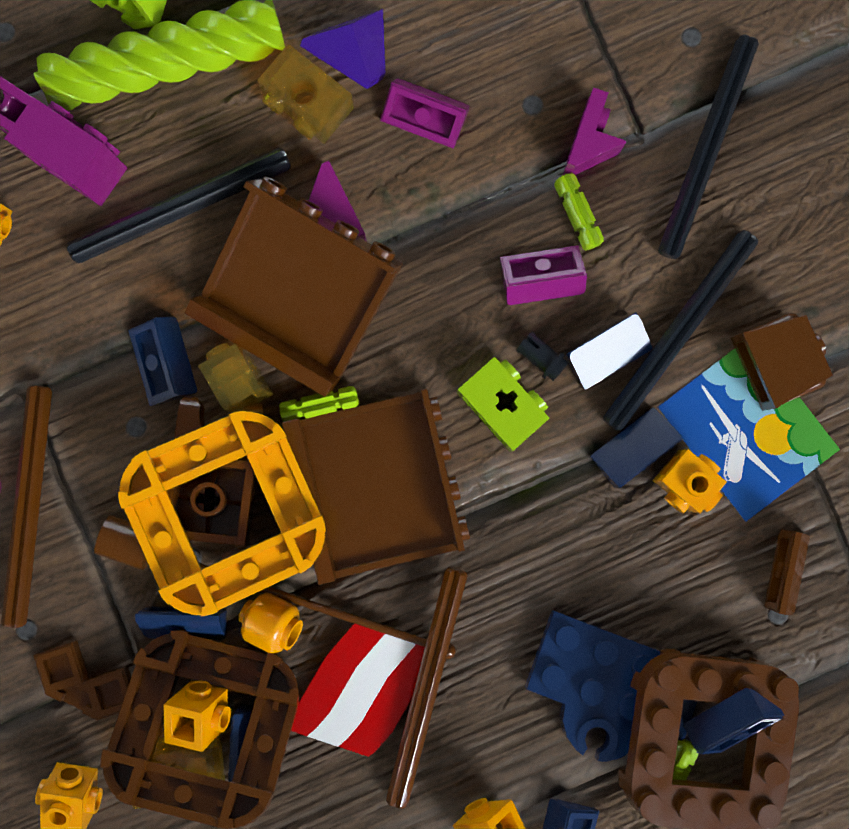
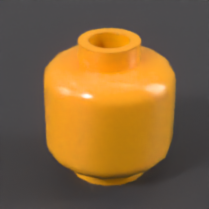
(270, 623)

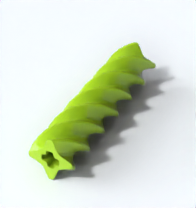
(166, 54)

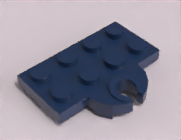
(592, 679)

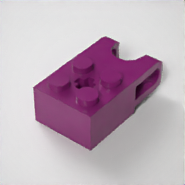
(60, 144)

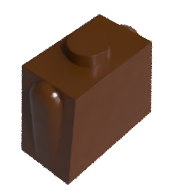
(783, 360)

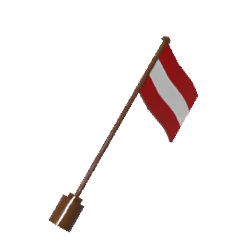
(358, 685)

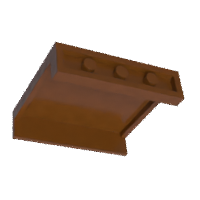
(295, 286)
(379, 484)

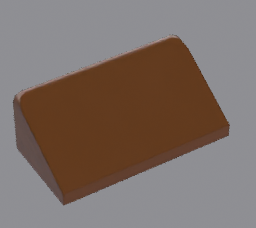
(787, 572)

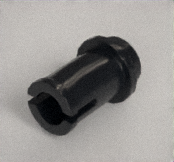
(542, 356)

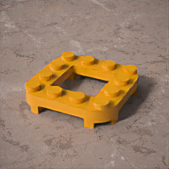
(164, 540)

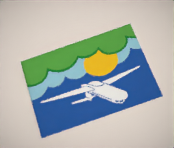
(755, 449)

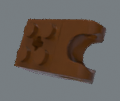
(233, 483)

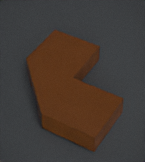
(67, 680)

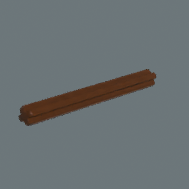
(26, 507)
(426, 687)

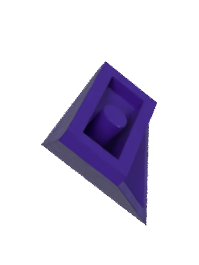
(352, 48)

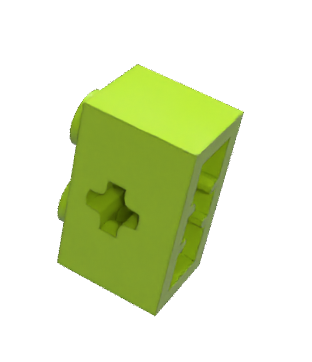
(507, 426)

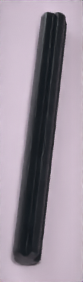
(708, 147)
(177, 206)
(680, 330)

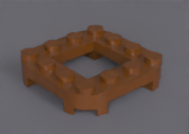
(141, 717)
(687, 804)

